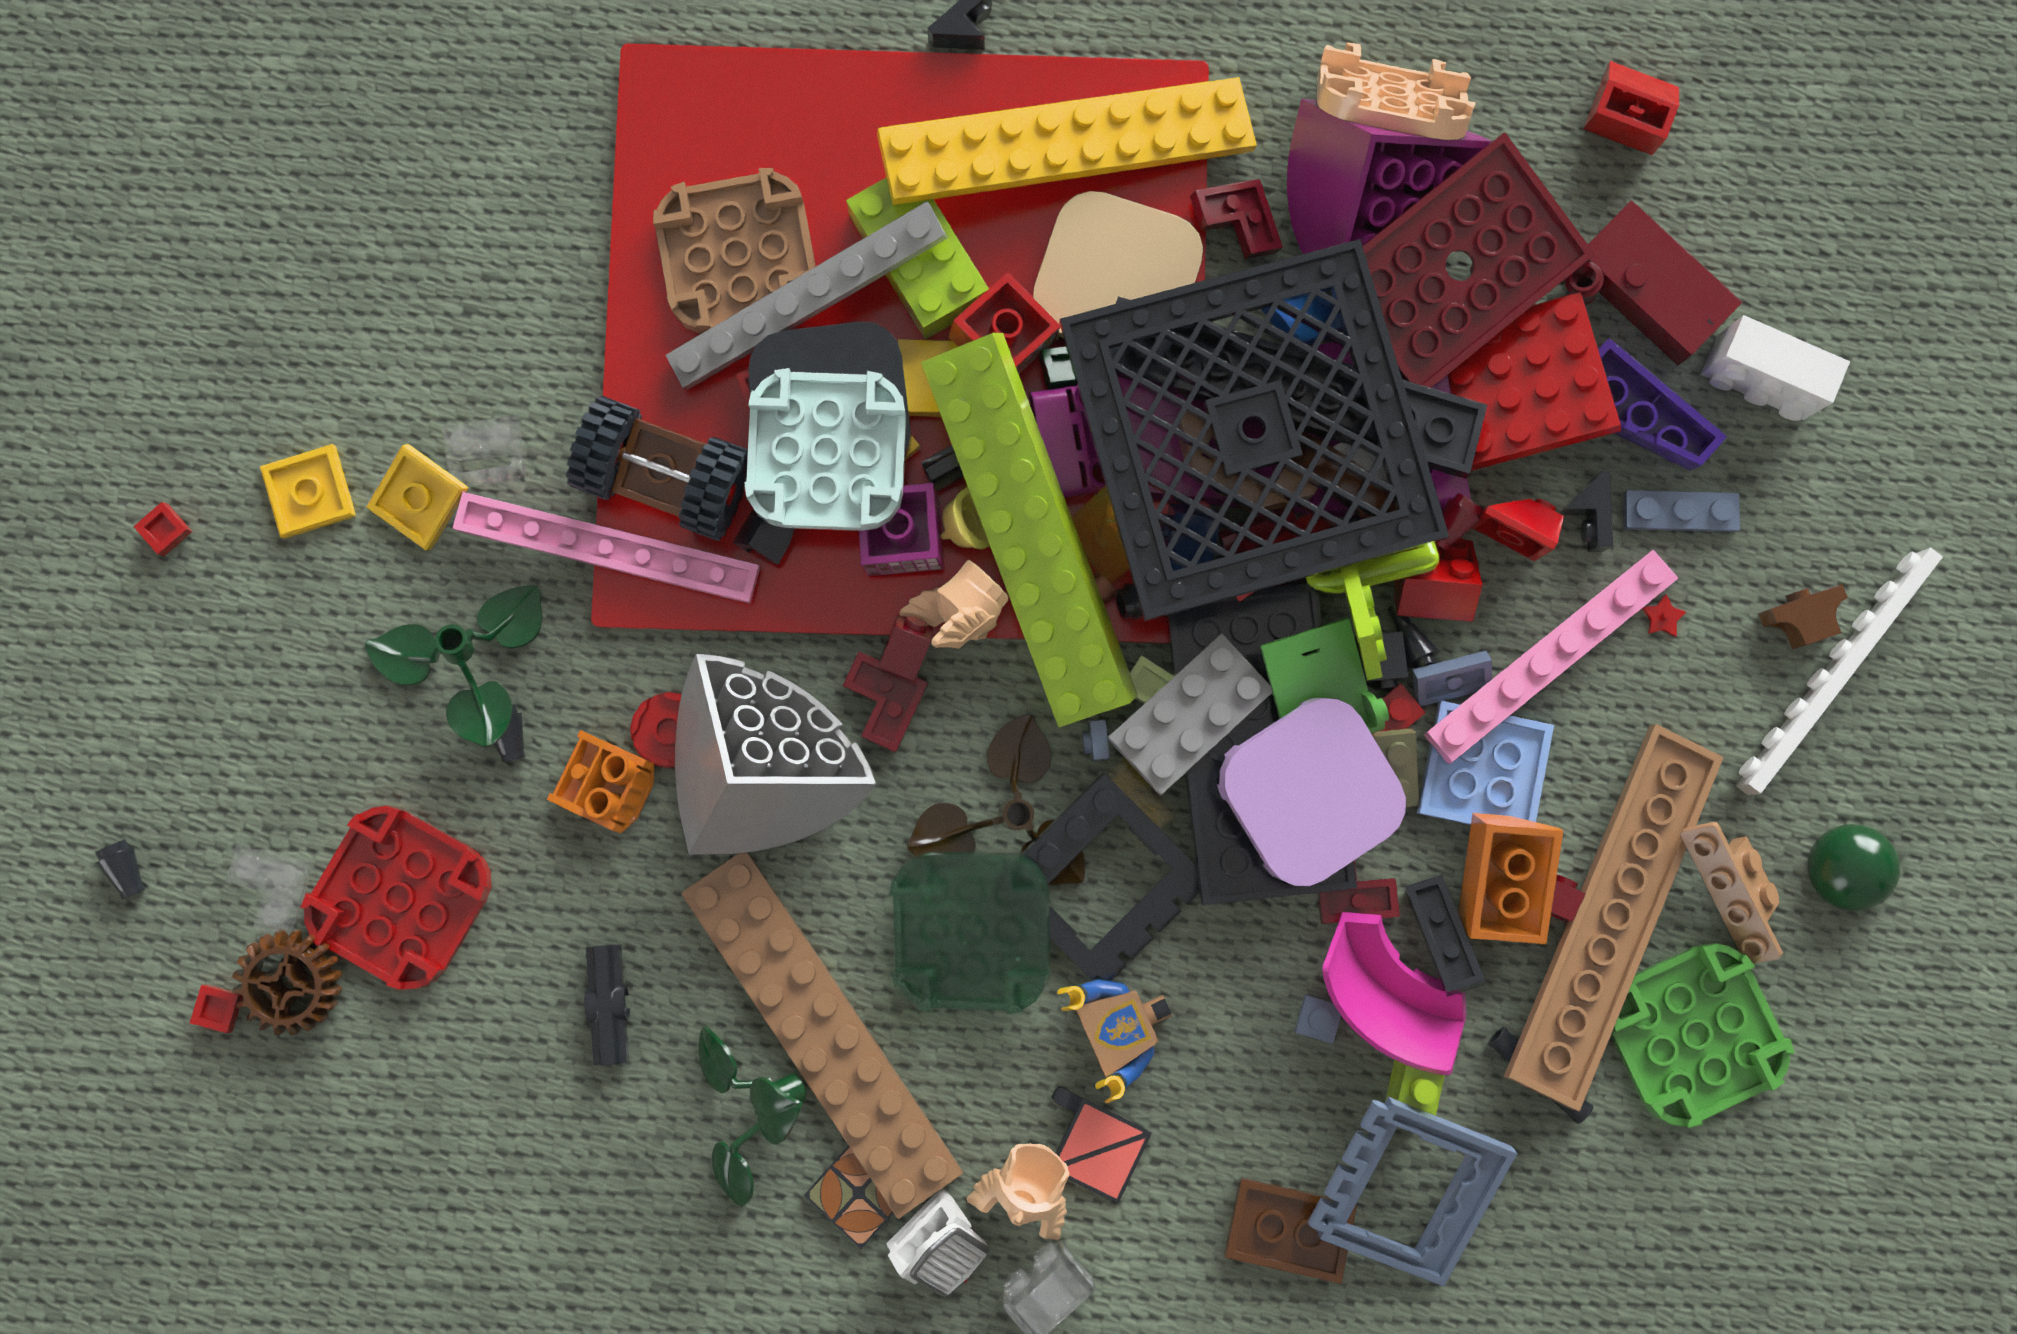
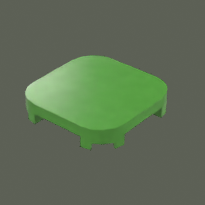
(1699, 1035)

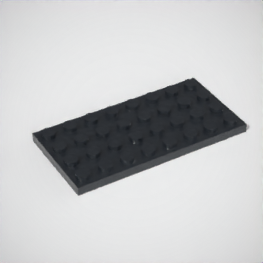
(1224, 854)

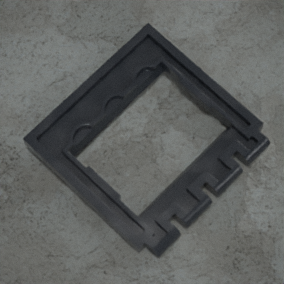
(1070, 835)

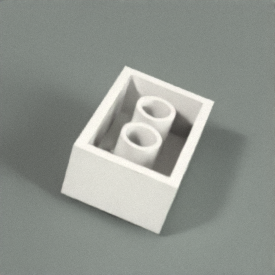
(1774, 369)

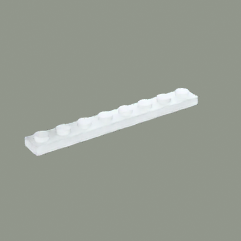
(1828, 682)

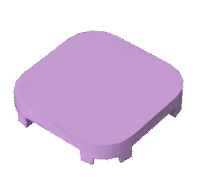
(1312, 791)

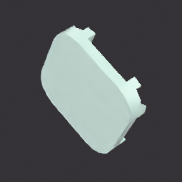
(826, 450)

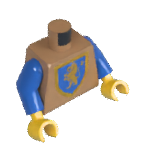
(1117, 1029)

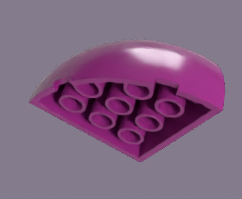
(1359, 177)

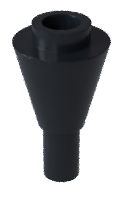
(1418, 647)

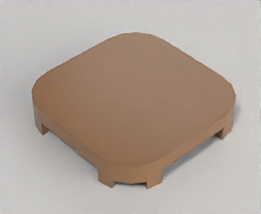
(730, 244)

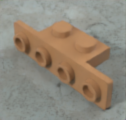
(1737, 888)

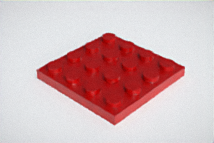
(1538, 384)

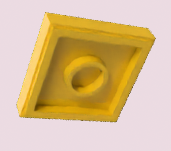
(307, 491)
(417, 497)

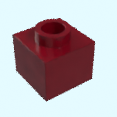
(1566, 899)

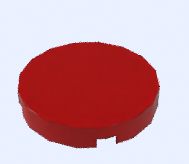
(646, 729)

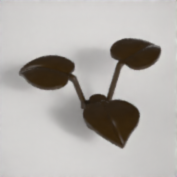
(1015, 752)

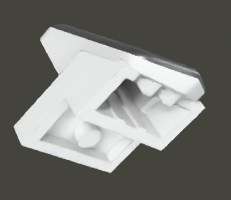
(937, 1246)

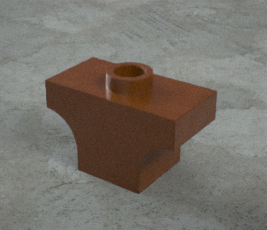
(1807, 616)

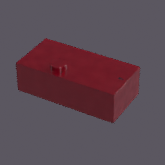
(1659, 284)

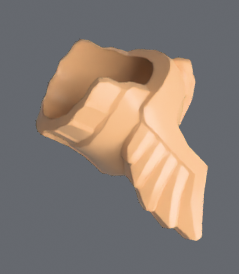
(965, 604)
(1027, 1188)

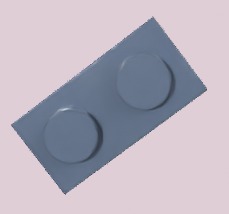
(1451, 678)

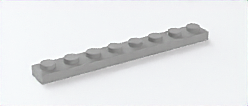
(807, 295)

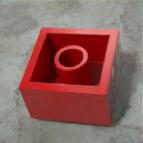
(1010, 311)

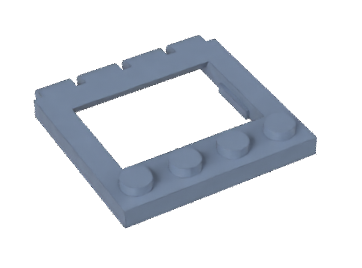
(1457, 1212)

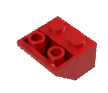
(1633, 108)
(1445, 592)

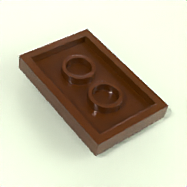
(1274, 1232)

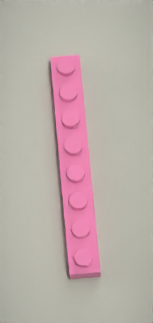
(606, 547)
(1550, 657)

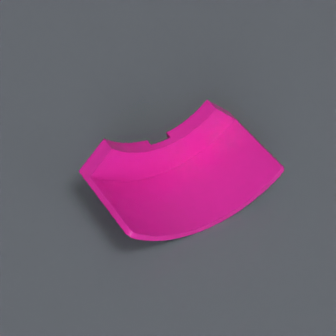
(1387, 1002)

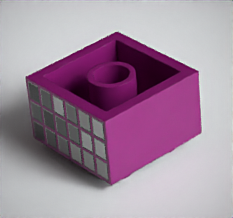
(909, 539)

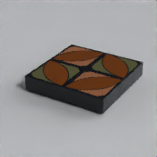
(850, 1199)

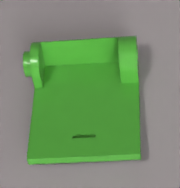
(1329, 672)

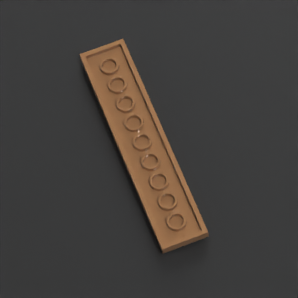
(1616, 919)
(822, 1034)

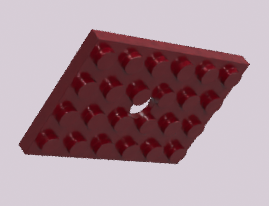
(1517, 250)

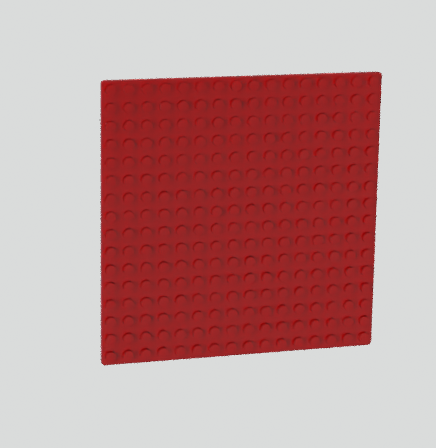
(816, 120)

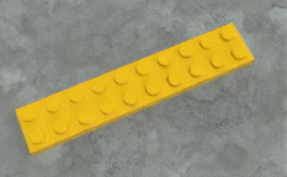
(1065, 140)

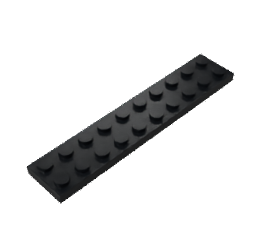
(1445, 422)

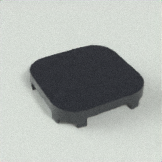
(834, 350)

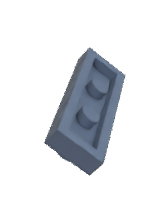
(1681, 511)

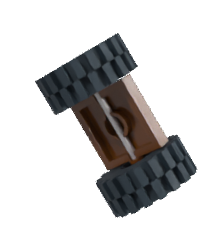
(658, 467)

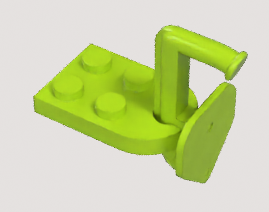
(1356, 583)

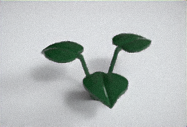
(486, 710)
(774, 1103)

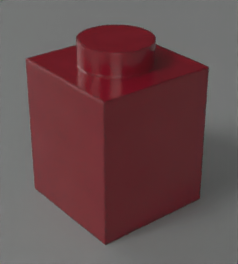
(906, 646)

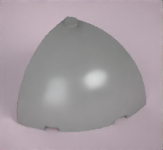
(759, 761)

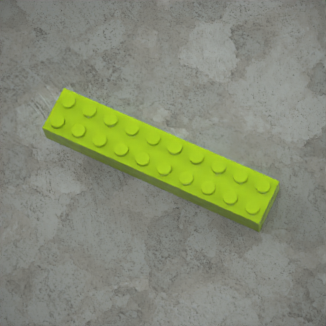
(1030, 529)

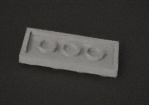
(1190, 714)

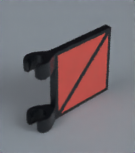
(1099, 1146)

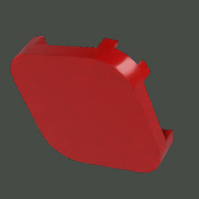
(397, 897)

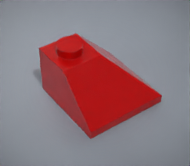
(1522, 526)

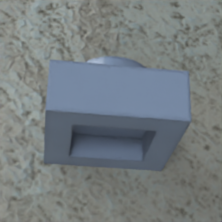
(1096, 741)
(1318, 1019)

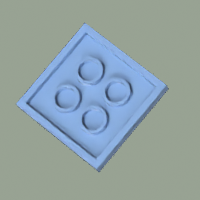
(1493, 776)

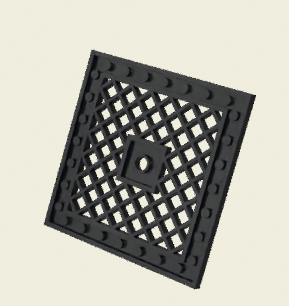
(1377, 374)

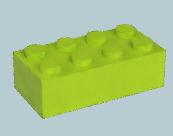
(933, 284)

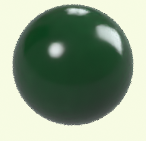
(1853, 867)

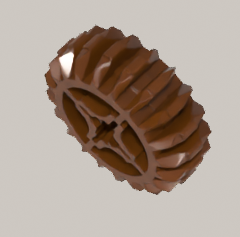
(278, 1011)

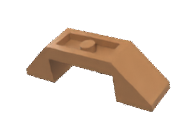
(1248, 488)

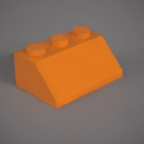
(1509, 879)

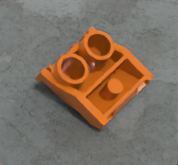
(604, 783)

